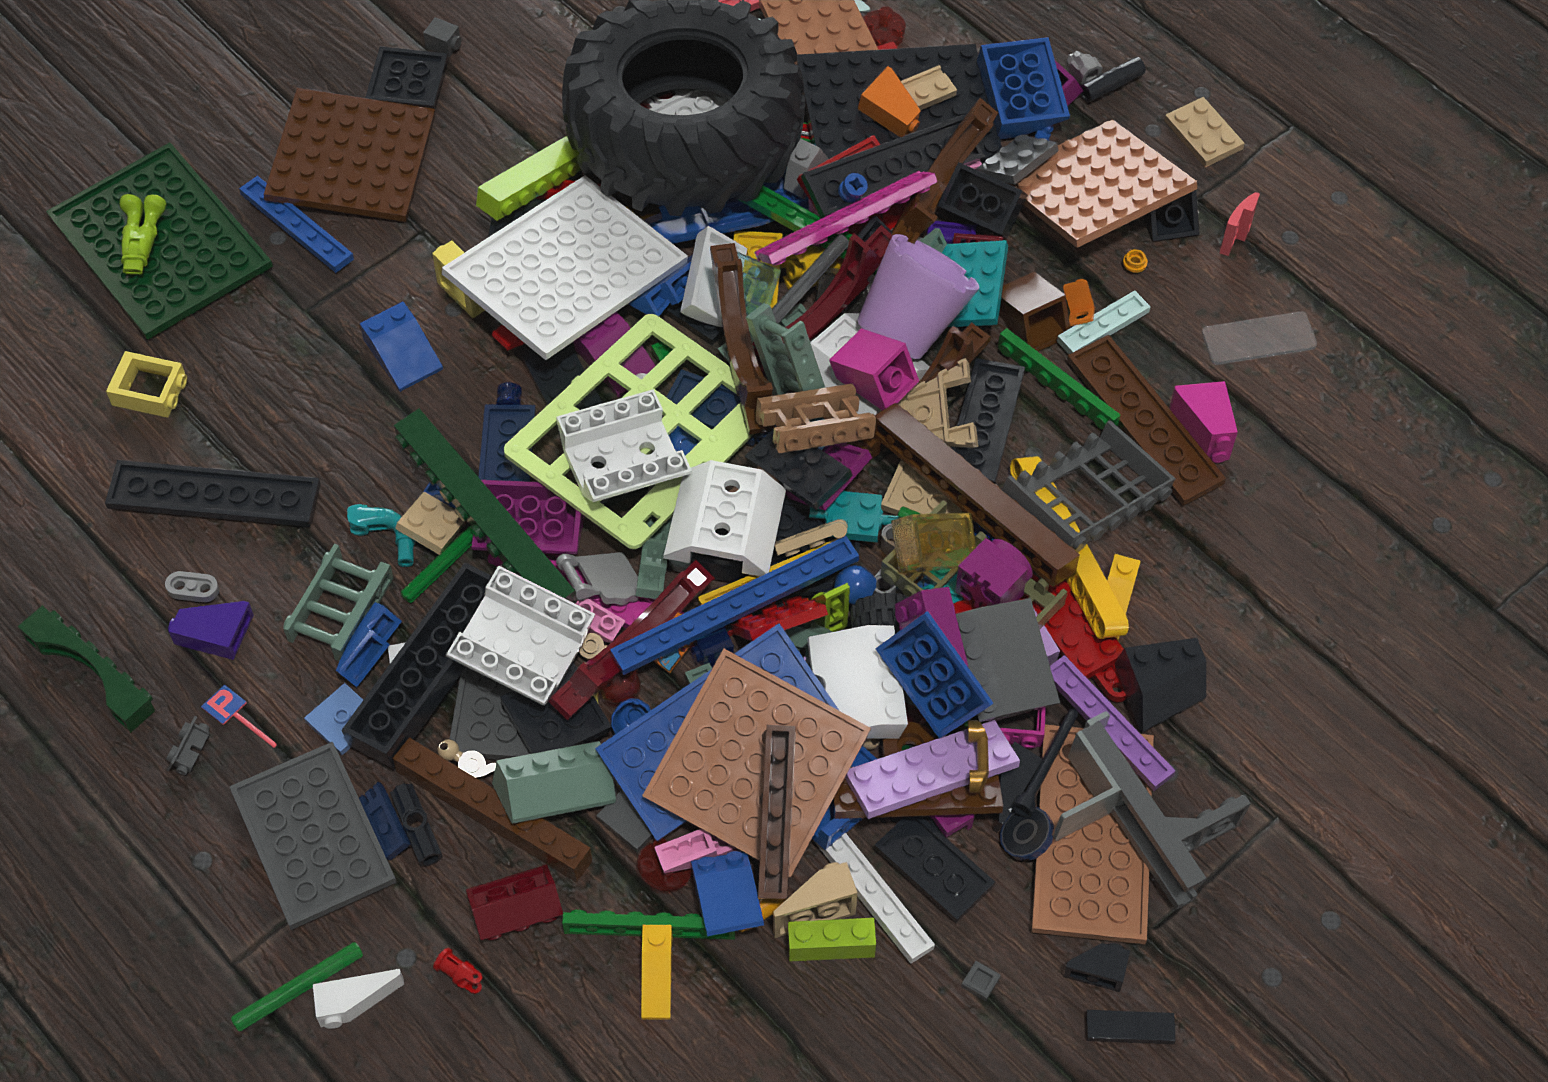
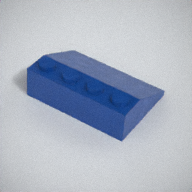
(1022, 86)
(934, 675)

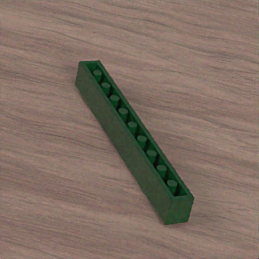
(477, 504)

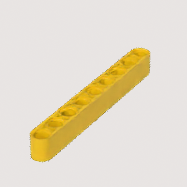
(1088, 581)

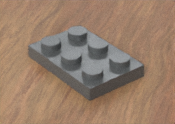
(1018, 158)

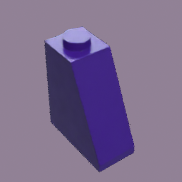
(212, 628)

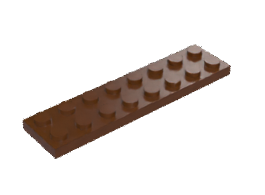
(1146, 418)

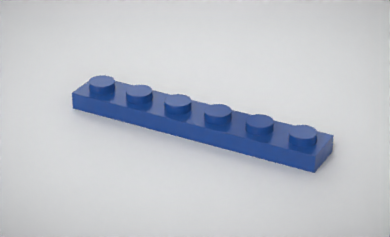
(298, 226)

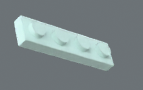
(1105, 322)

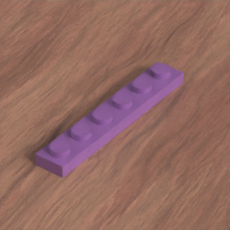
(1130, 742)

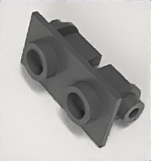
(182, 756)

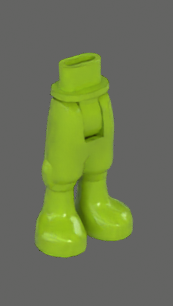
(139, 240)

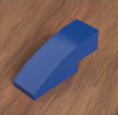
(367, 643)

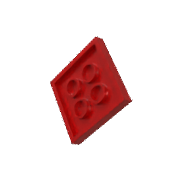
(790, 615)

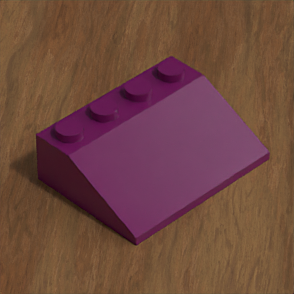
(540, 513)

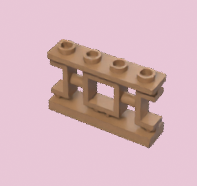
(791, 415)

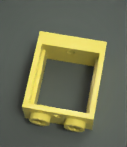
(443, 256)
(125, 374)

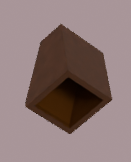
(1034, 310)

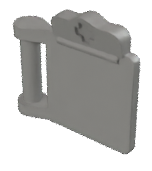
(606, 575)

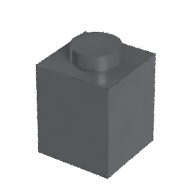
(442, 37)

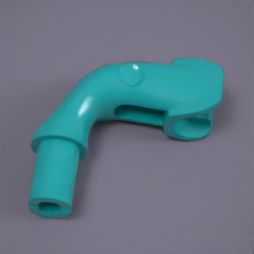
(366, 519)

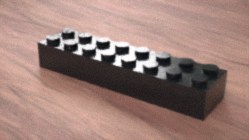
(418, 673)

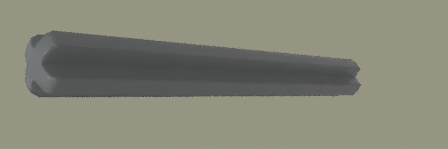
(809, 277)

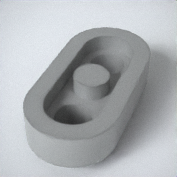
(193, 585)

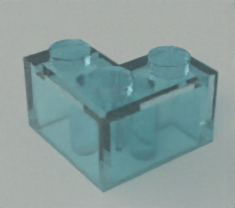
(758, 282)

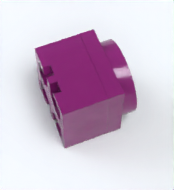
(993, 574)

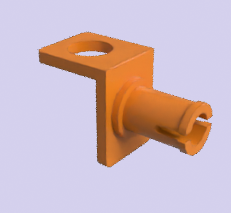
(1079, 301)

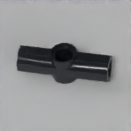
(420, 837)

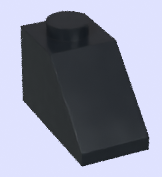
(1100, 966)

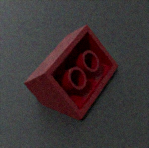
(514, 902)

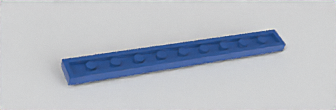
(734, 605)

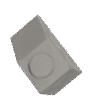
(802, 159)

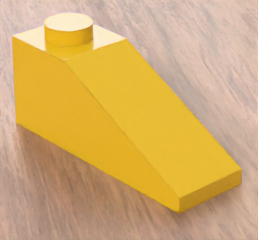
(1122, 579)
(656, 972)

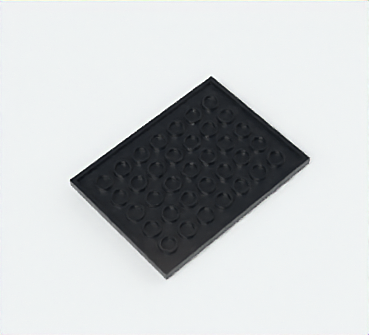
(839, 78)

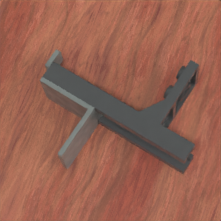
(1158, 839)

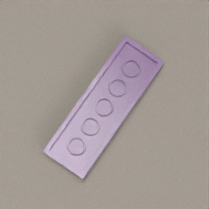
(926, 770)

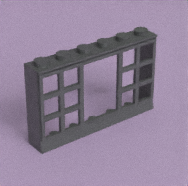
(1127, 450)

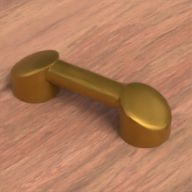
(978, 777)

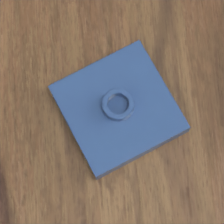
(332, 716)

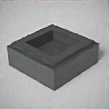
(980, 980)

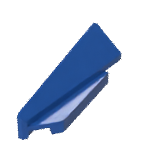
(664, 292)

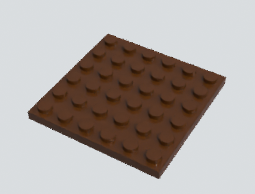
(350, 154)

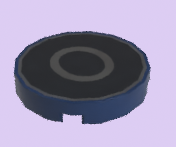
(1027, 836)

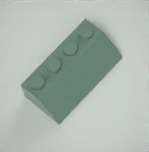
(553, 782)

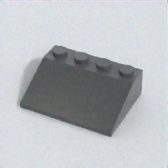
(1008, 658)

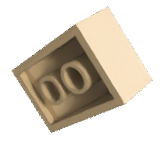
(825, 896)

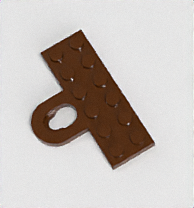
(949, 803)

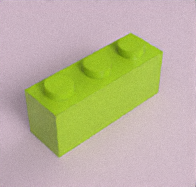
(831, 939)

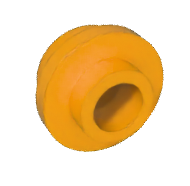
(1135, 256)

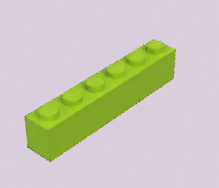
(528, 179)

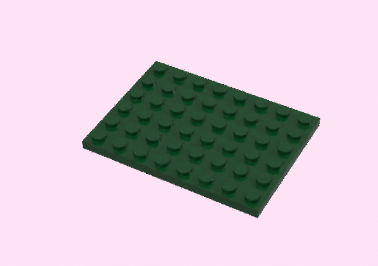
(196, 249)

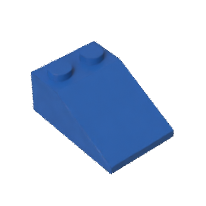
(400, 346)
(726, 893)

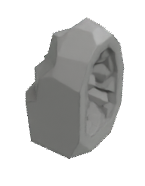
(1083, 66)

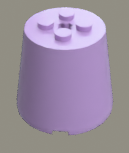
(915, 295)

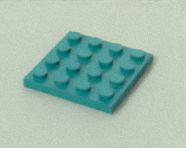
(987, 266)

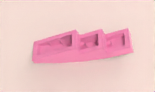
(679, 852)

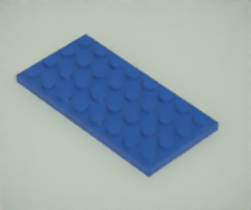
(640, 747)

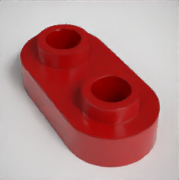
(1107, 681)

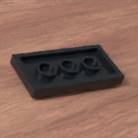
(805, 472)
(934, 866)

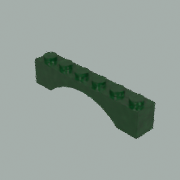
(51, 637)

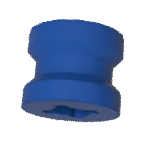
(848, 192)

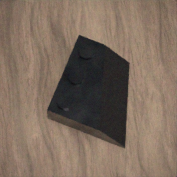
(1162, 679)

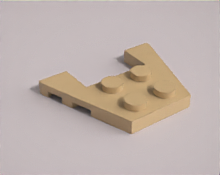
(929, 406)

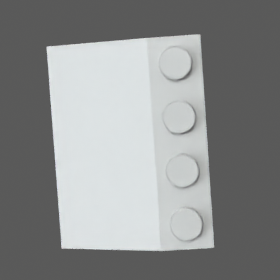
(860, 678)

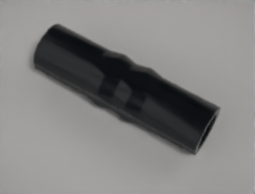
(1112, 79)

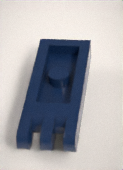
(384, 821)

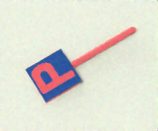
(225, 705)

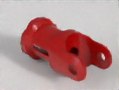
(460, 971)

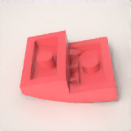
(1239, 223)

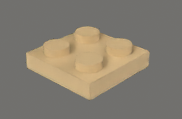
(431, 523)

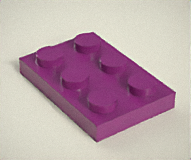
(848, 455)

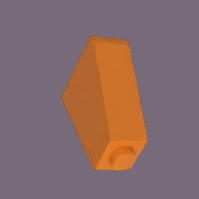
(890, 104)

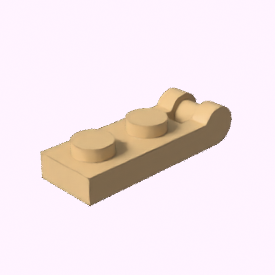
(813, 537)

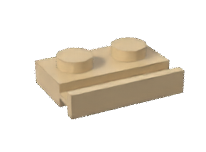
(929, 87)

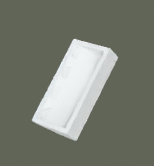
(700, 293)

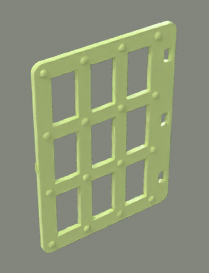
(661, 500)

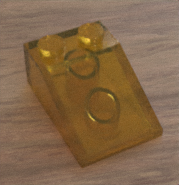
(932, 541)

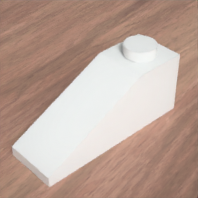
(349, 997)

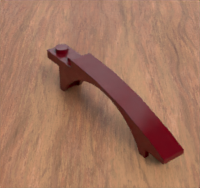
(858, 265)
(602, 669)

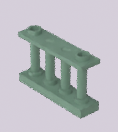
(775, 353)
(377, 585)

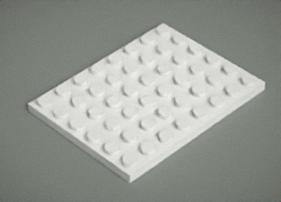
(564, 266)

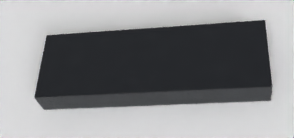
(1130, 1026)

